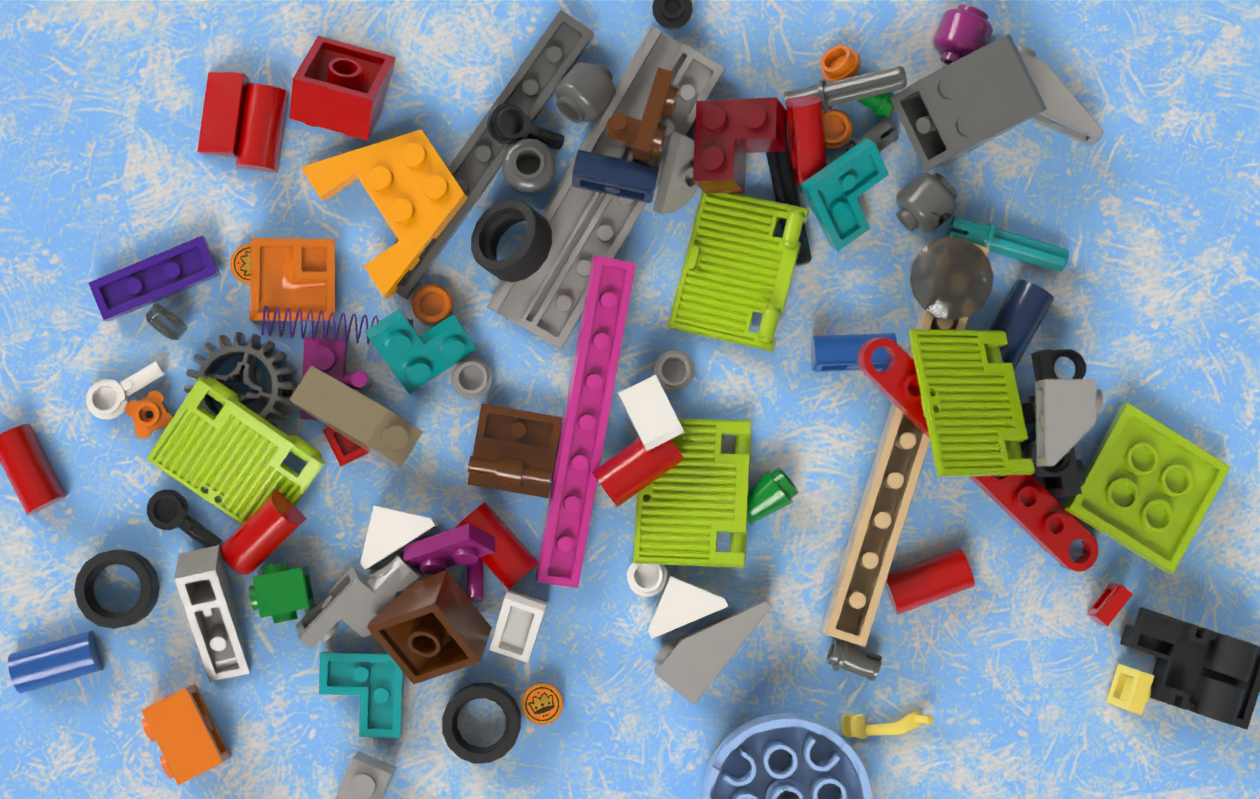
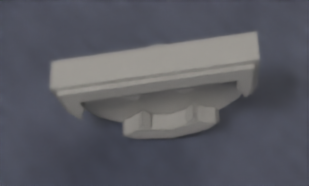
(676, 181)

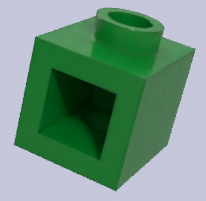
(281, 592)

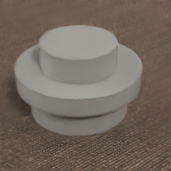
(674, 370)
(472, 378)

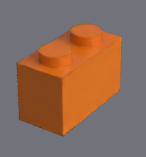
(184, 734)

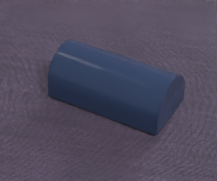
(614, 176)
(1021, 318)

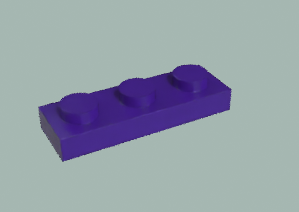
(154, 278)

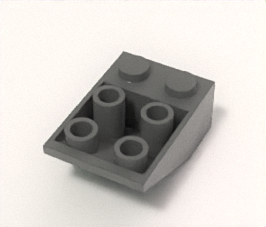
(968, 103)

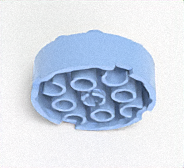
(783, 755)

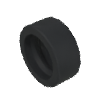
(491, 228)
(85, 583)
(450, 723)

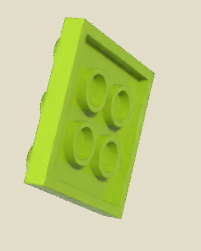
(1148, 488)

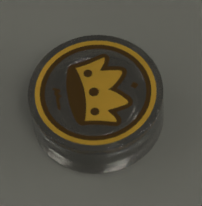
(166, 322)

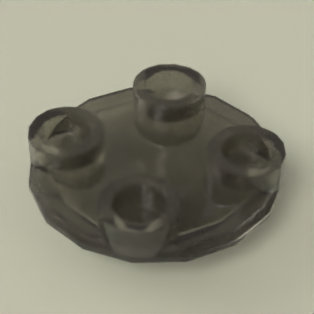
(951, 278)

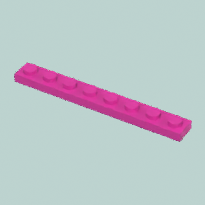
(585, 421)

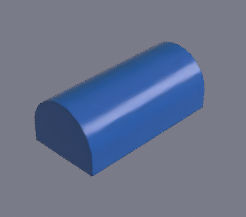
(841, 352)
(54, 662)

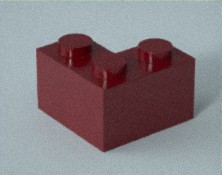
(730, 130)

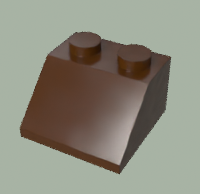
(432, 628)

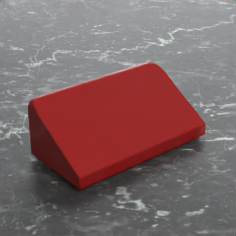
(222, 113)

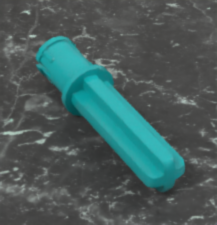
(1010, 244)

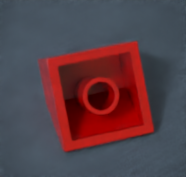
(341, 87)

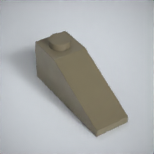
(356, 417)

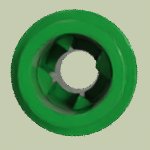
(770, 494)

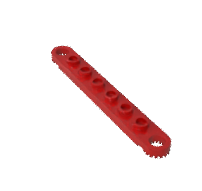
(1017, 495)

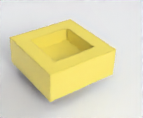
(1130, 689)

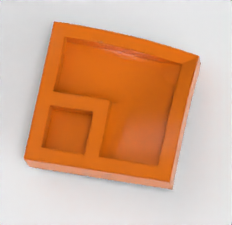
(292, 276)

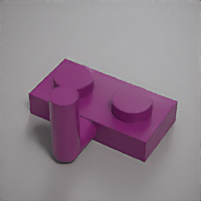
(331, 359)
(450, 548)

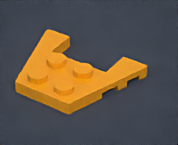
(409, 190)

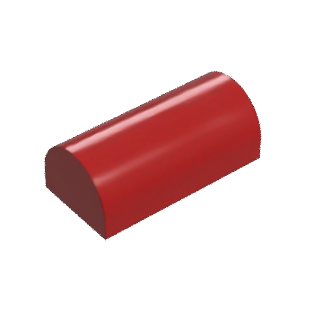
(262, 128)
(806, 136)
(29, 469)
(636, 469)
(261, 534)
(511, 558)
(929, 580)

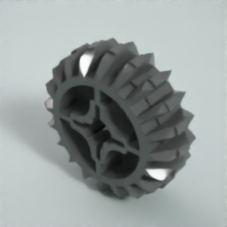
(247, 370)

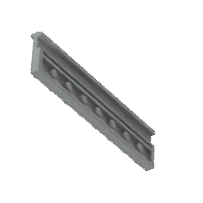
(595, 222)

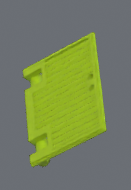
(738, 269)
(974, 403)
(231, 453)
(697, 499)

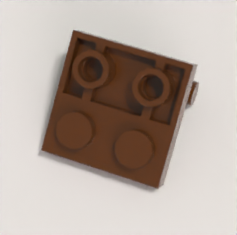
(648, 134)
(515, 451)

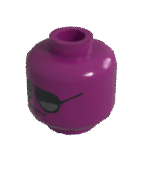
(962, 33)

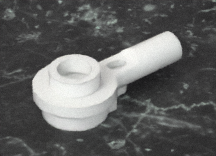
(109, 398)
(647, 579)

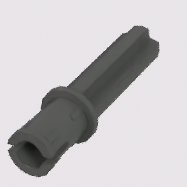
(854, 87)

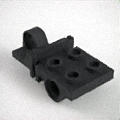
(1068, 474)
(1198, 667)

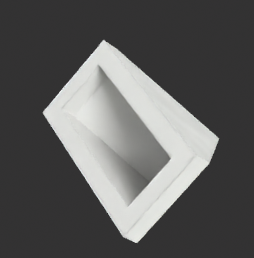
(651, 412)
(391, 531)
(682, 604)
(518, 625)

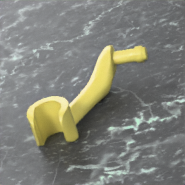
(855, 725)

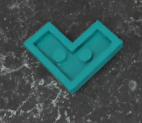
(835, 192)
(421, 357)
(376, 681)

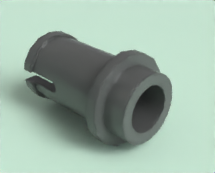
(874, 135)
(853, 660)

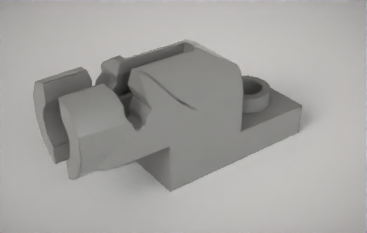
(357, 600)

